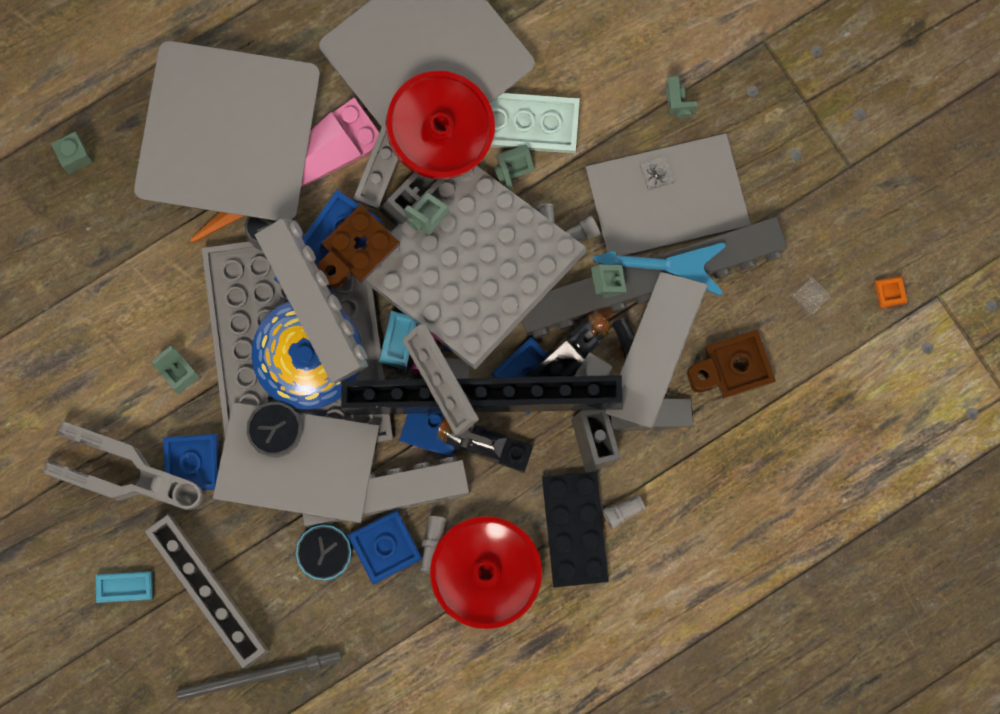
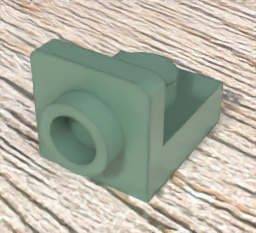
(675, 94)
(608, 280)

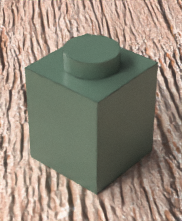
(72, 153)

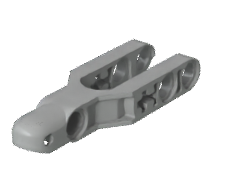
(152, 482)

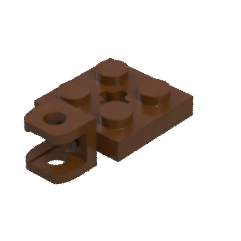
(349, 261)
(720, 371)

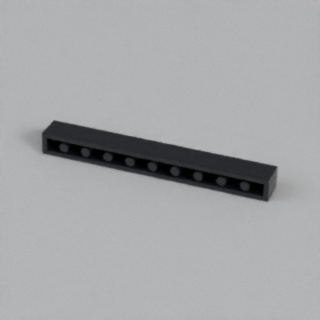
(486, 395)

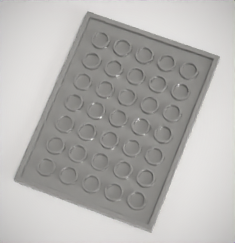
(241, 296)

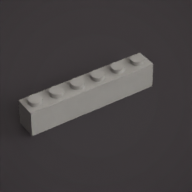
(312, 300)
(408, 489)
(207, 591)

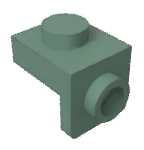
(513, 164)
(426, 214)
(175, 369)

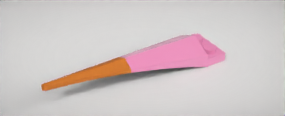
(333, 144)

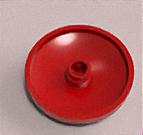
(440, 125)
(486, 572)

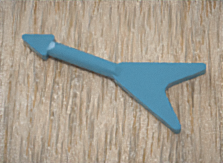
(685, 265)

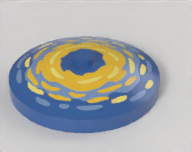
(288, 363)

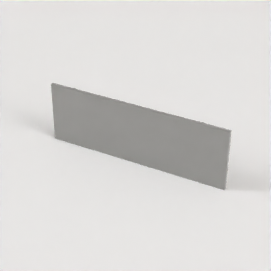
(658, 347)

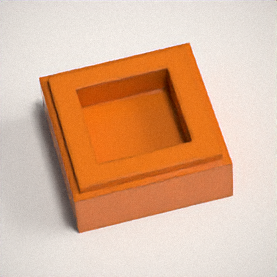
(890, 292)

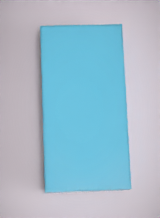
(393, 349)
(124, 587)

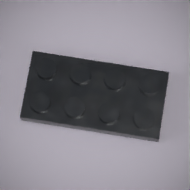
(575, 529)

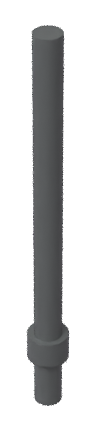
(312, 662)

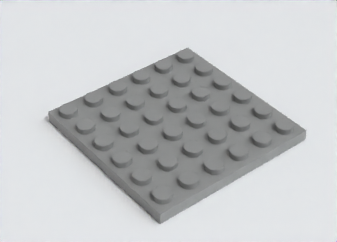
(476, 267)

